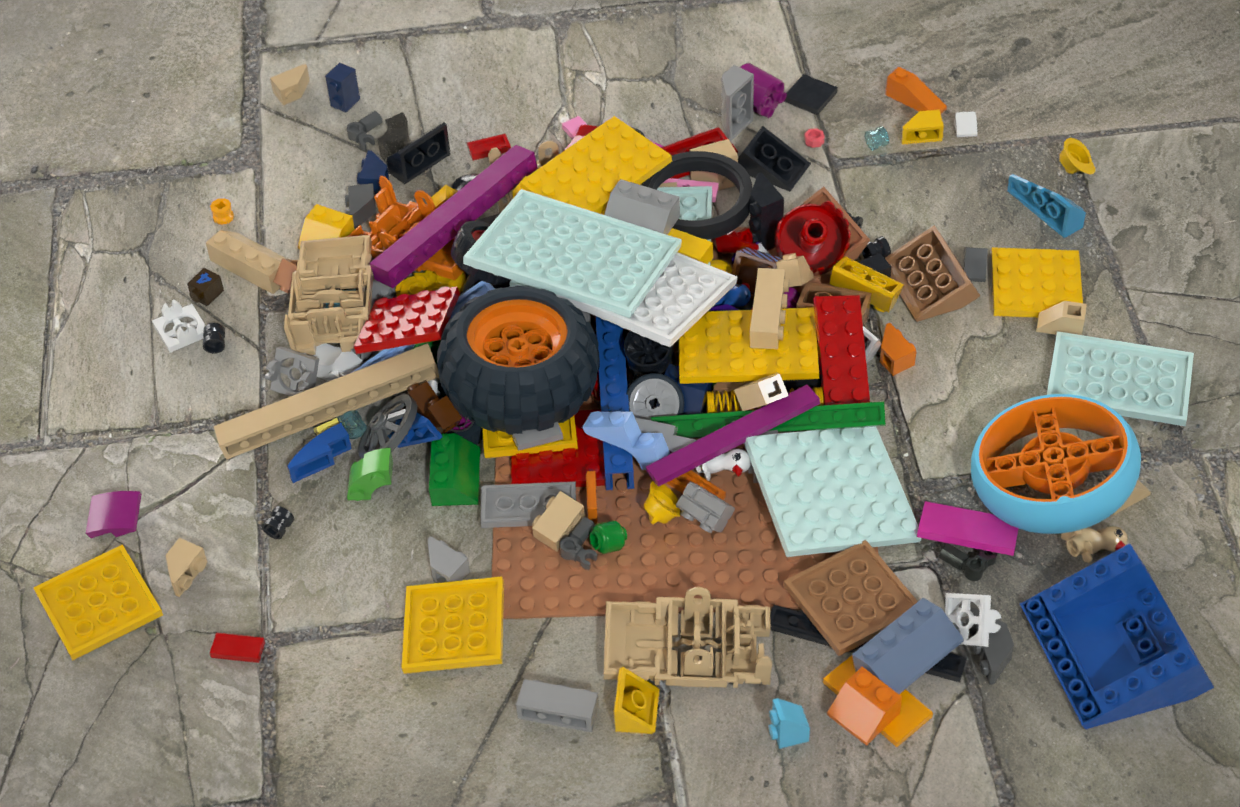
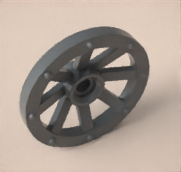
(385, 422)

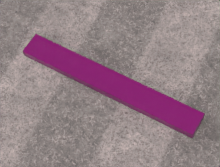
(732, 435)

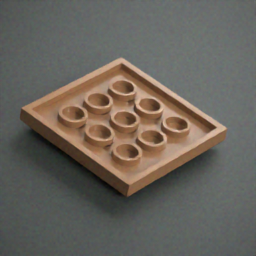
(850, 596)

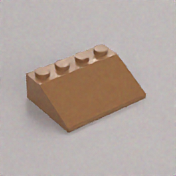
(931, 276)

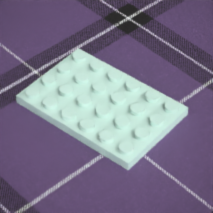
(1124, 375)

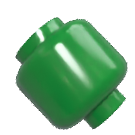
(608, 537)

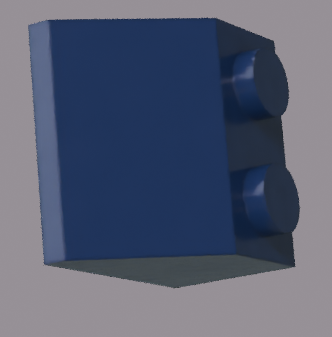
(694, 393)

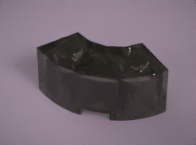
(395, 137)

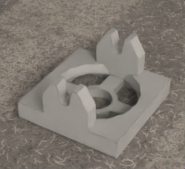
(276, 368)

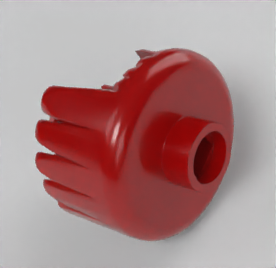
(816, 234)

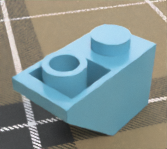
(788, 724)

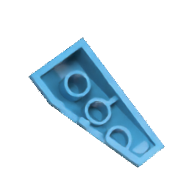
(1052, 208)

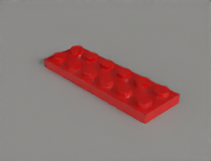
(841, 349)

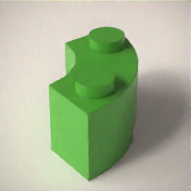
(369, 474)

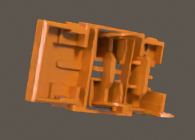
(399, 217)

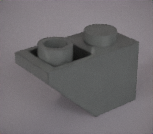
(360, 203)

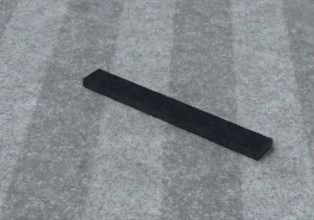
(799, 625)

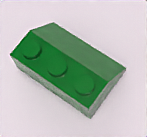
(454, 471)

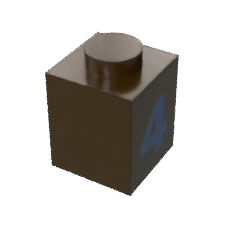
(205, 287)

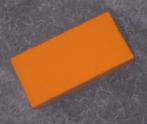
(591, 496)

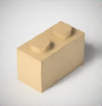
(557, 520)

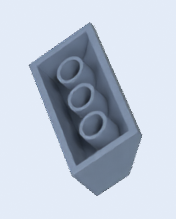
(909, 646)

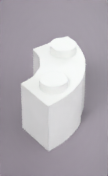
(334, 362)

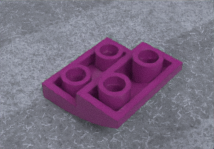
(113, 513)

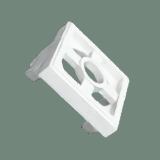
(173, 314)
(985, 619)

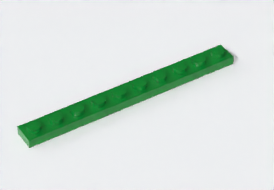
(816, 418)

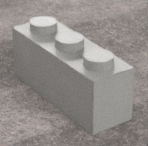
(557, 705)

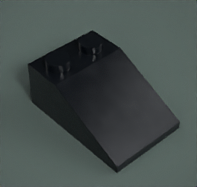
(774, 159)

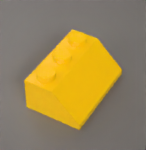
(858, 277)

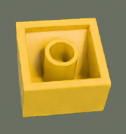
(326, 224)

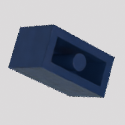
(342, 87)

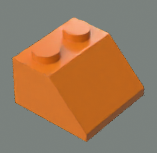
(865, 706)

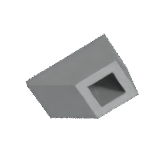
(446, 563)

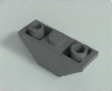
(997, 654)

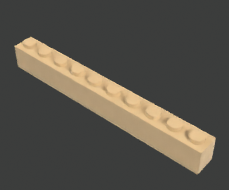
(326, 401)

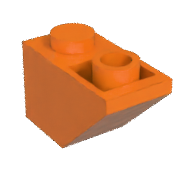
(896, 351)

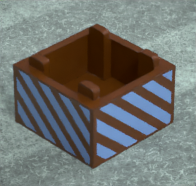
(747, 264)

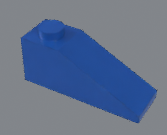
(420, 432)

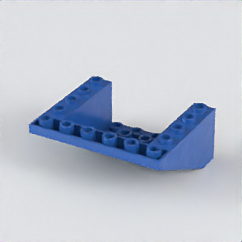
(1115, 641)

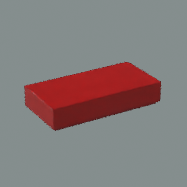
(481, 148)
(237, 647)

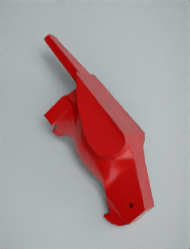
(734, 241)

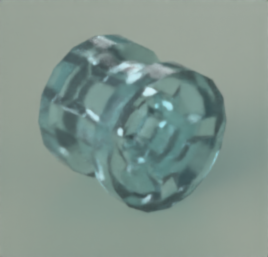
(876, 138)
(353, 424)

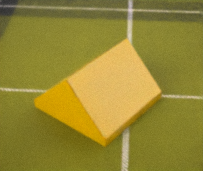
(635, 704)

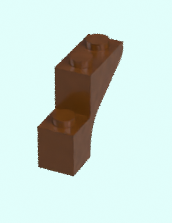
(438, 411)

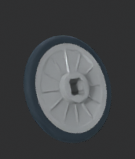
(655, 386)

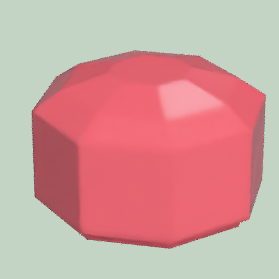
(814, 138)

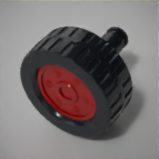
(464, 240)

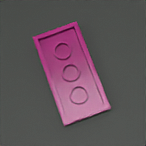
(967, 528)

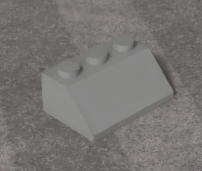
(736, 100)
(643, 206)

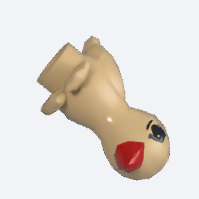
(1089, 541)

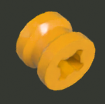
(222, 211)

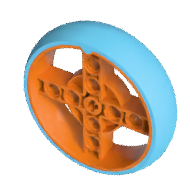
(1055, 463)

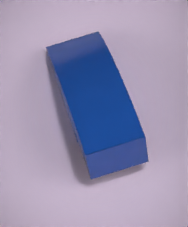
(319, 453)

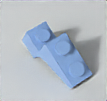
(623, 431)

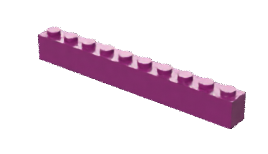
(445, 221)

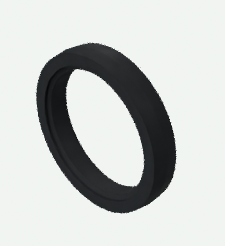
(717, 164)

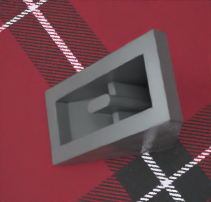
(975, 263)

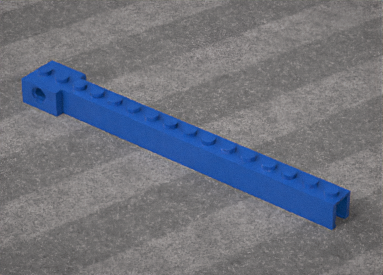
(613, 395)

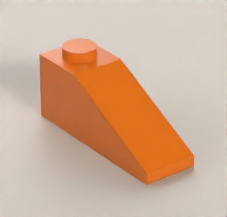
(912, 92)

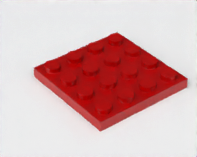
(407, 320)
(563, 465)

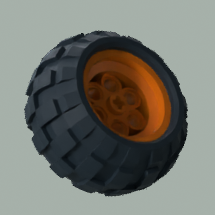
(518, 360)

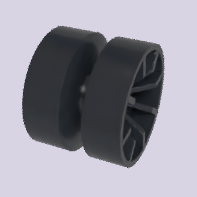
(647, 355)

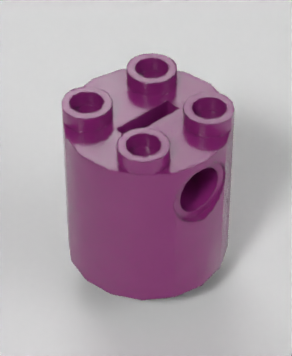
(767, 91)

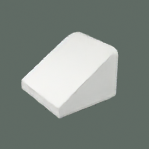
(965, 124)

